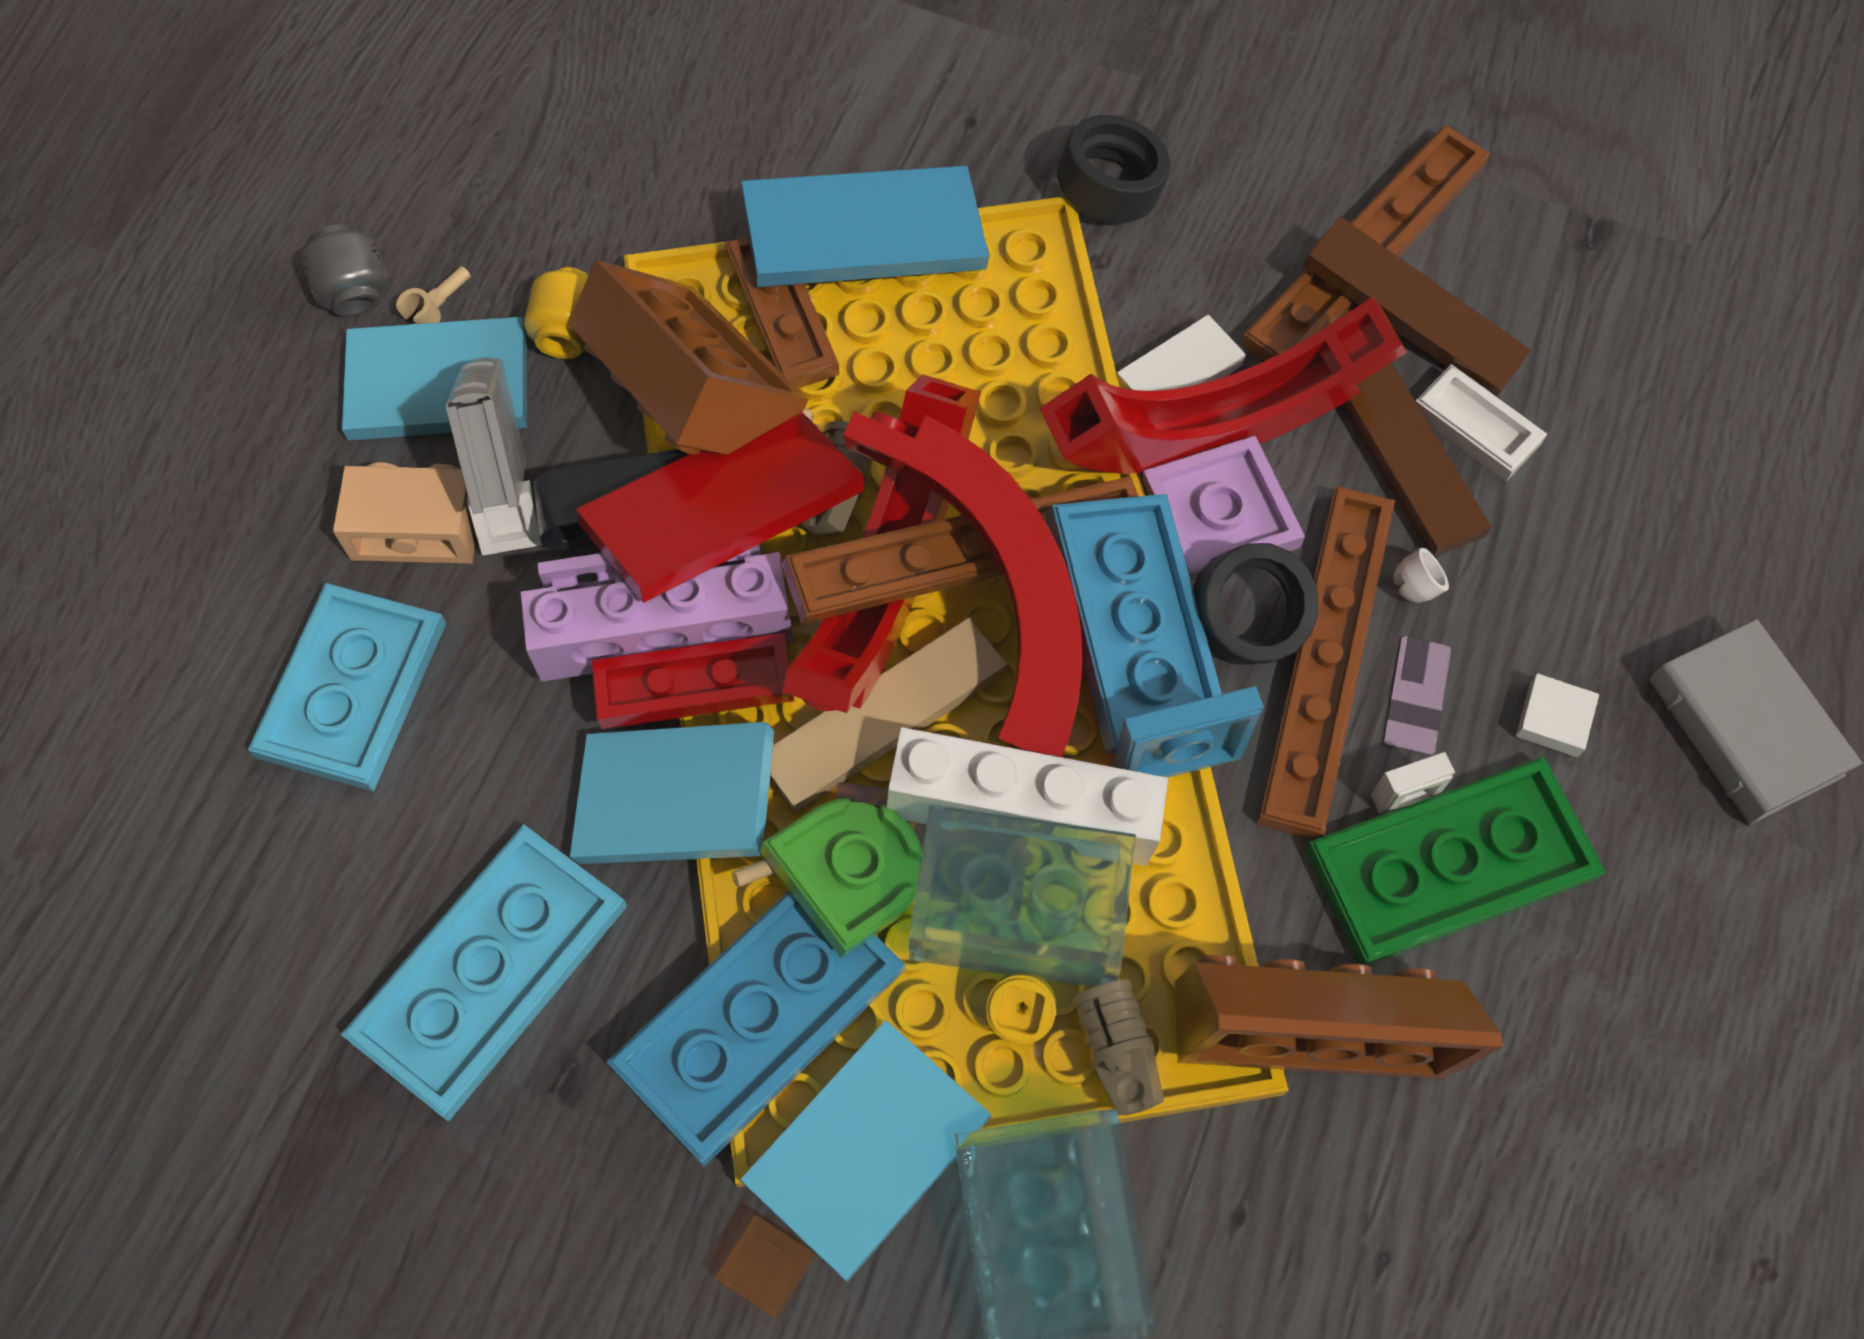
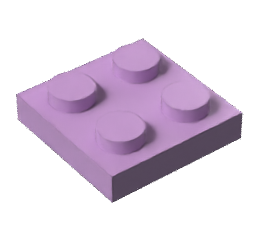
(1224, 502)

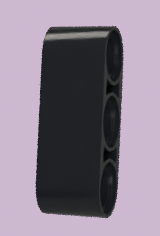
(566, 489)

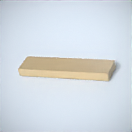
(905, 696)

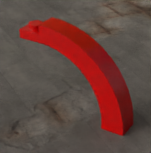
(1142, 429)
(1026, 554)
(853, 648)

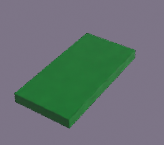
(1453, 861)

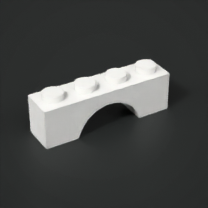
(1024, 785)

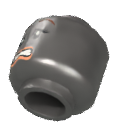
(344, 270)

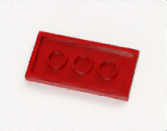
(717, 505)

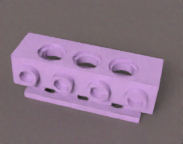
(600, 619)

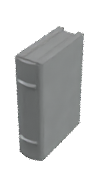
(486, 435)
(1754, 721)

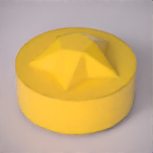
(1021, 1008)

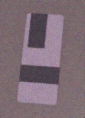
(1417, 695)

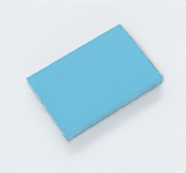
(405, 373)
(348, 687)
(673, 794)
(865, 1150)

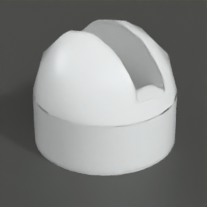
(1420, 577)

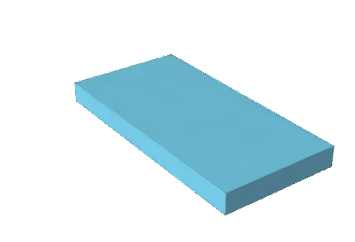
(484, 972)

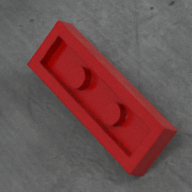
(691, 680)

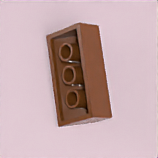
(681, 360)
(1329, 1019)

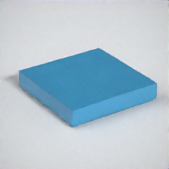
(1189, 734)

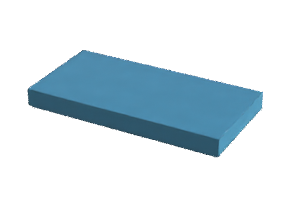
(863, 225)
(1134, 608)
(750, 1026)

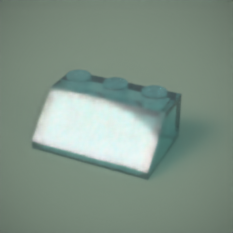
(1022, 896)
(1054, 1230)

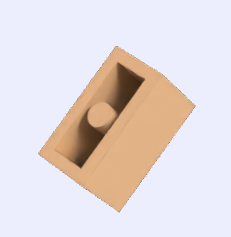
(405, 514)

